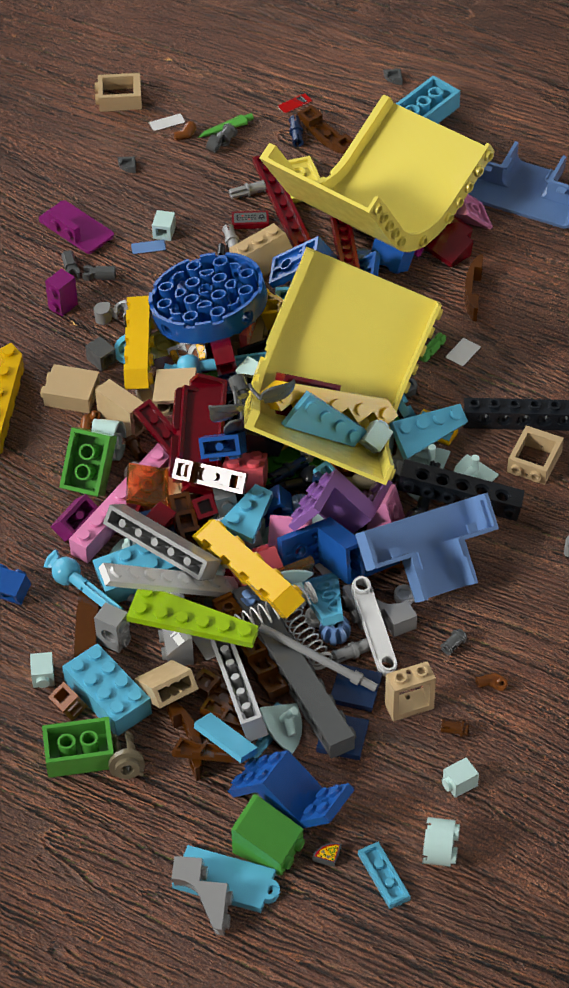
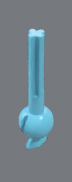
(193, 361)
(68, 572)

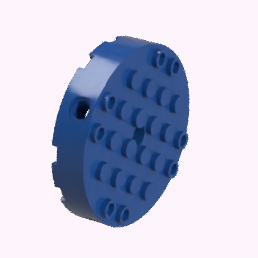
(208, 298)

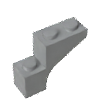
(397, 617)
(214, 895)

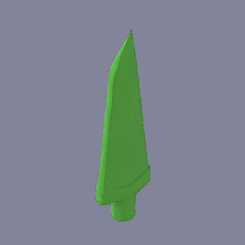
(237, 121)

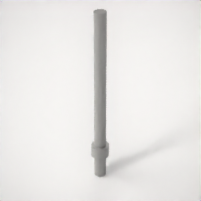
(356, 677)

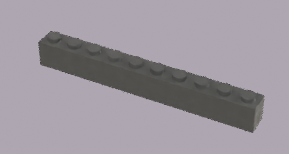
(303, 683)

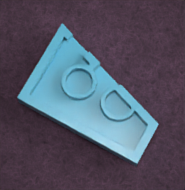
(247, 514)

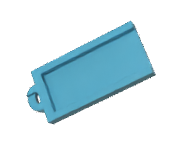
(246, 879)

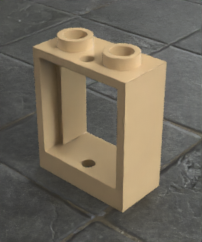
(118, 102)
(539, 440)
(411, 702)

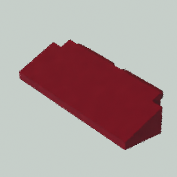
(452, 243)
(193, 421)

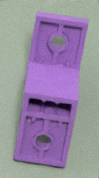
(339, 499)

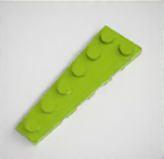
(187, 617)

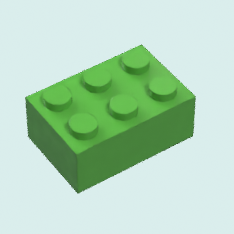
(88, 461)
(77, 746)

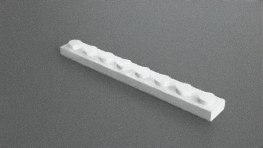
(164, 580)

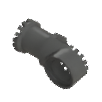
(221, 138)

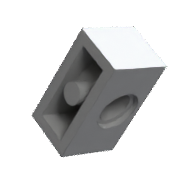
(112, 627)

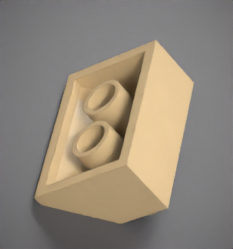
(263, 247)

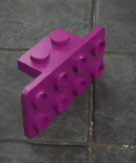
(76, 227)

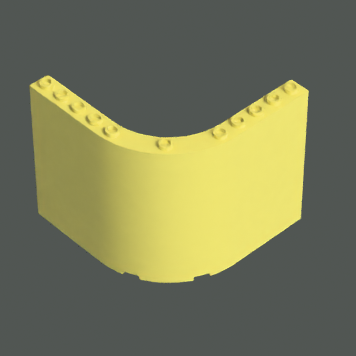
(395, 179)
(344, 332)

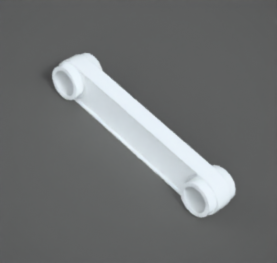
(373, 625)

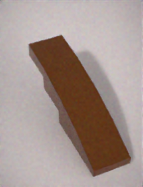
(185, 519)
(263, 669)

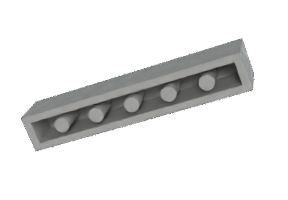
(162, 542)
(240, 690)

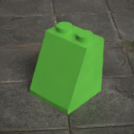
(266, 836)

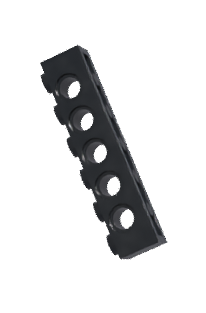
(516, 413)
(454, 487)

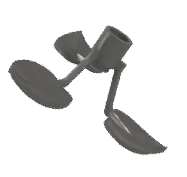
(240, 391)

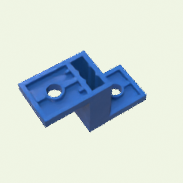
(286, 263)
(328, 545)
(290, 789)

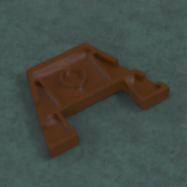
(208, 750)

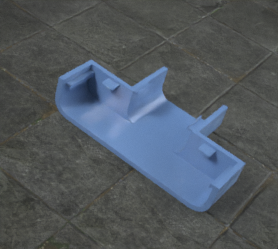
(525, 189)
(431, 545)

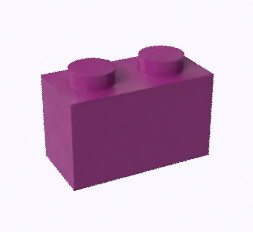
(61, 292)
(74, 517)

